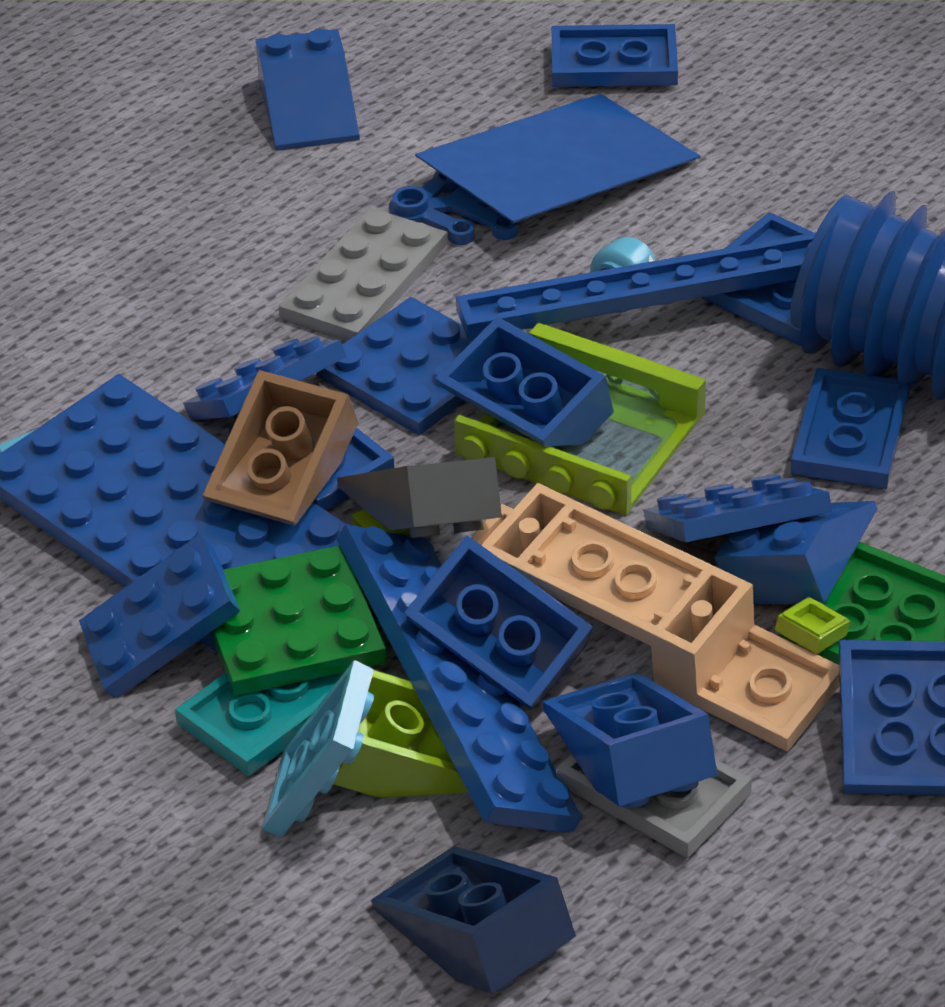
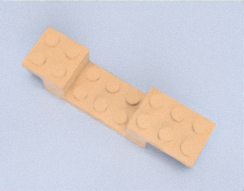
(674, 602)

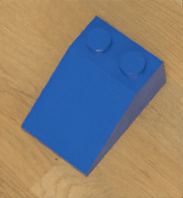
(306, 89)
(797, 555)
(634, 738)

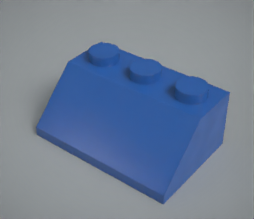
(529, 386)
(499, 622)

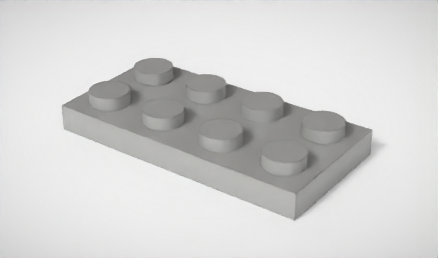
(363, 274)

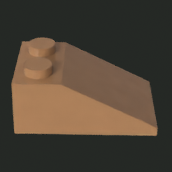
(282, 448)

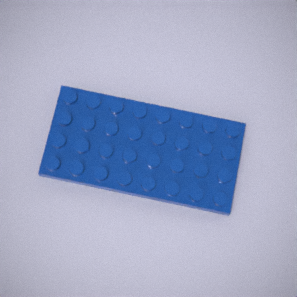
(127, 484)

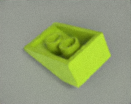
(399, 747)

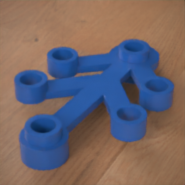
(425, 207)

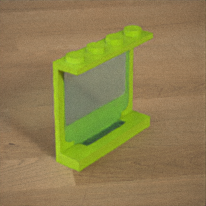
(617, 464)

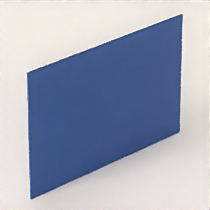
(557, 157)

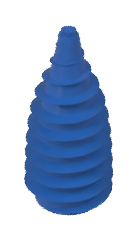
(875, 291)

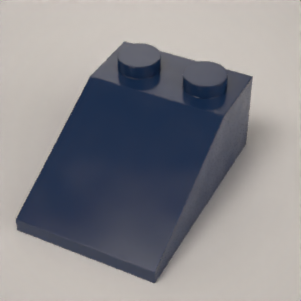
(479, 916)

